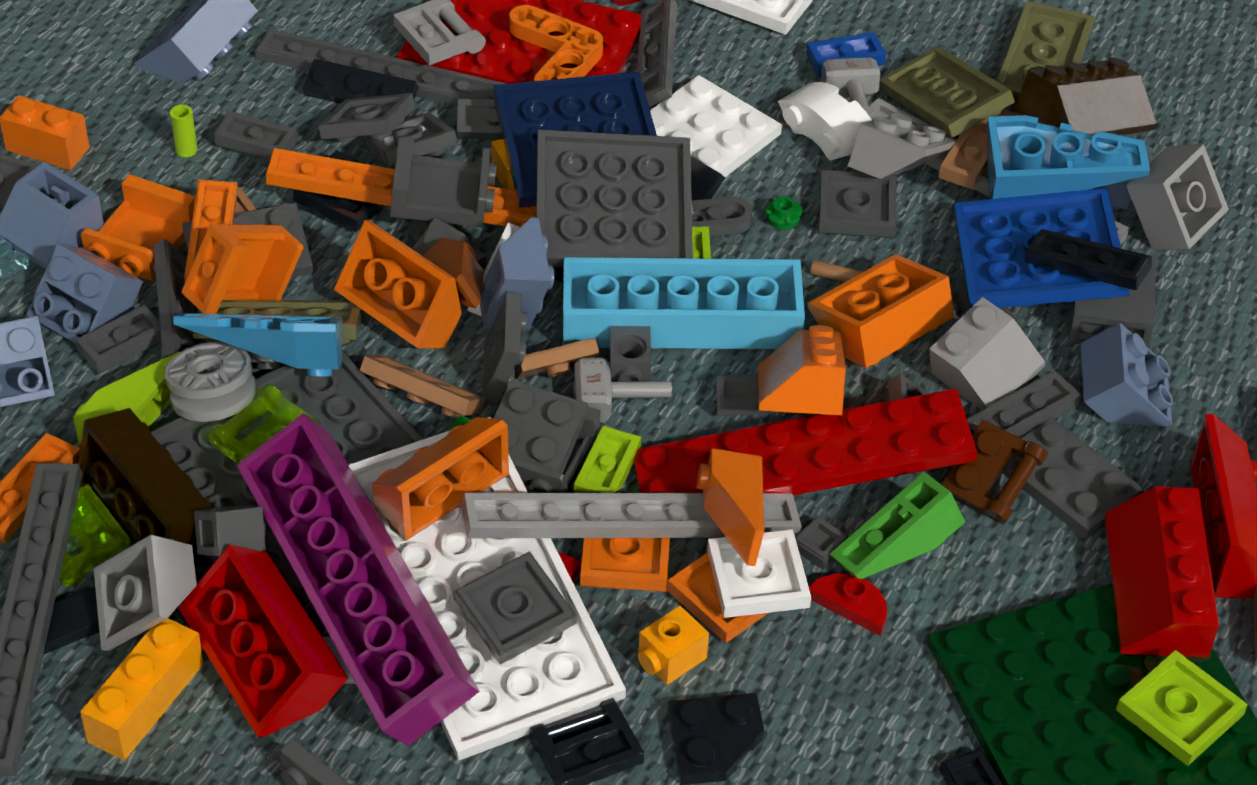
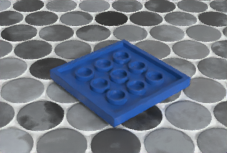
(999, 230)

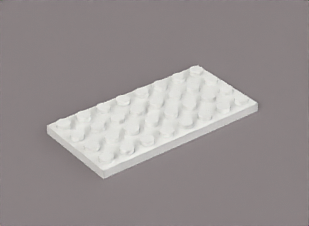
(534, 687)

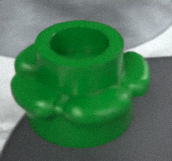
(783, 213)

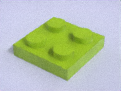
(1181, 707)

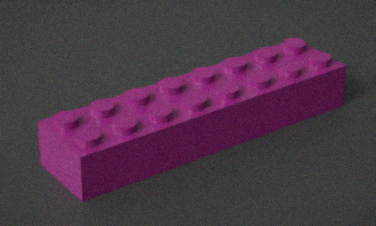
(357, 581)

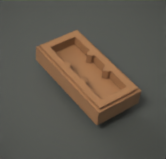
(556, 360)

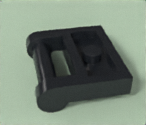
(590, 754)

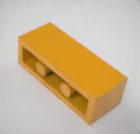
(142, 688)

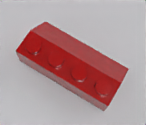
(1229, 507)
(1162, 574)
(261, 641)

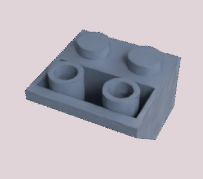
(46, 211)
(521, 269)
(82, 292)
(23, 363)
(1125, 379)

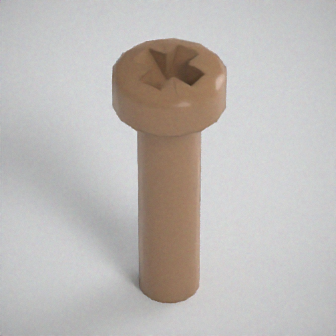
(832, 271)

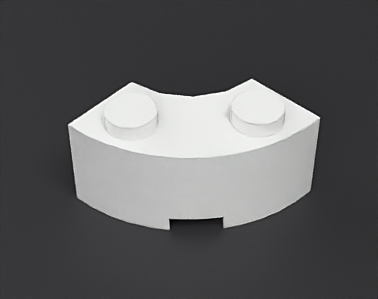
(824, 117)

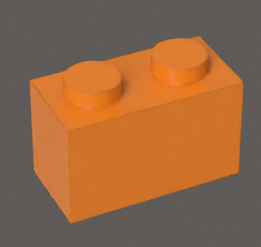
(44, 132)

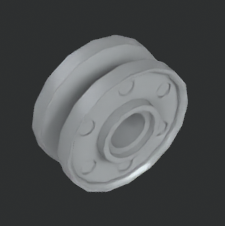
(210, 381)

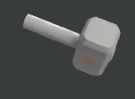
(853, 77)
(594, 386)

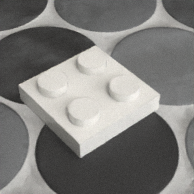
(770, 586)

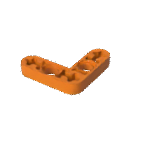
(577, 46)

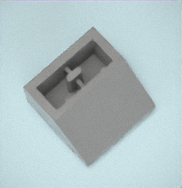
(896, 146)

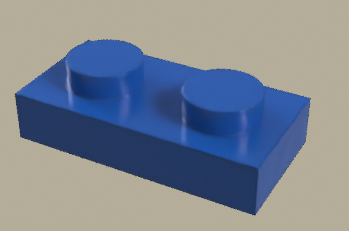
(848, 47)

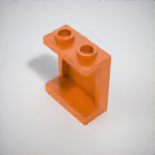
(141, 220)
(241, 265)

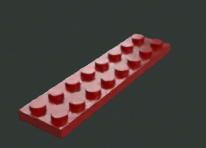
(825, 448)

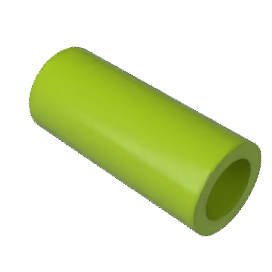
(183, 130)

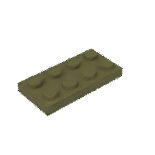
(1044, 38)
(946, 91)
(331, 308)

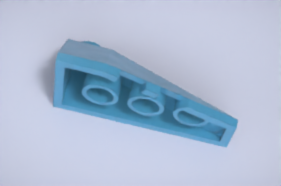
(1048, 159)
(292, 340)

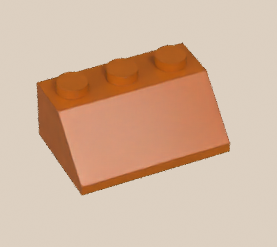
(400, 288)
(885, 308)
(804, 374)
(439, 475)

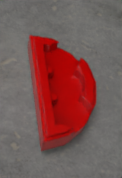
(853, 599)

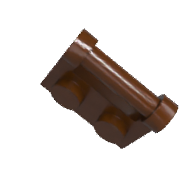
(974, 480)

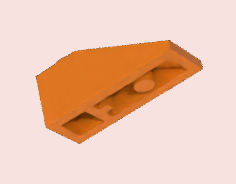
(735, 499)

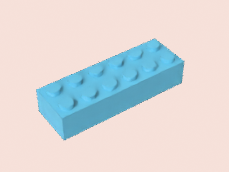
(684, 301)

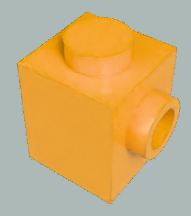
(672, 645)

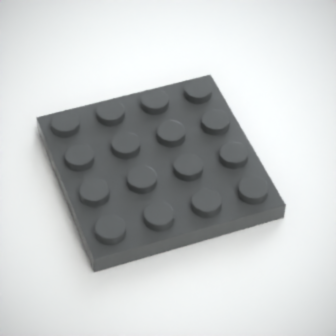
(613, 195)

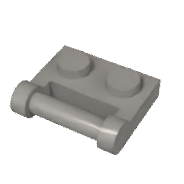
(429, 35)

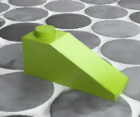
(141, 391)

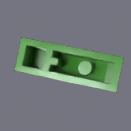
(903, 529)

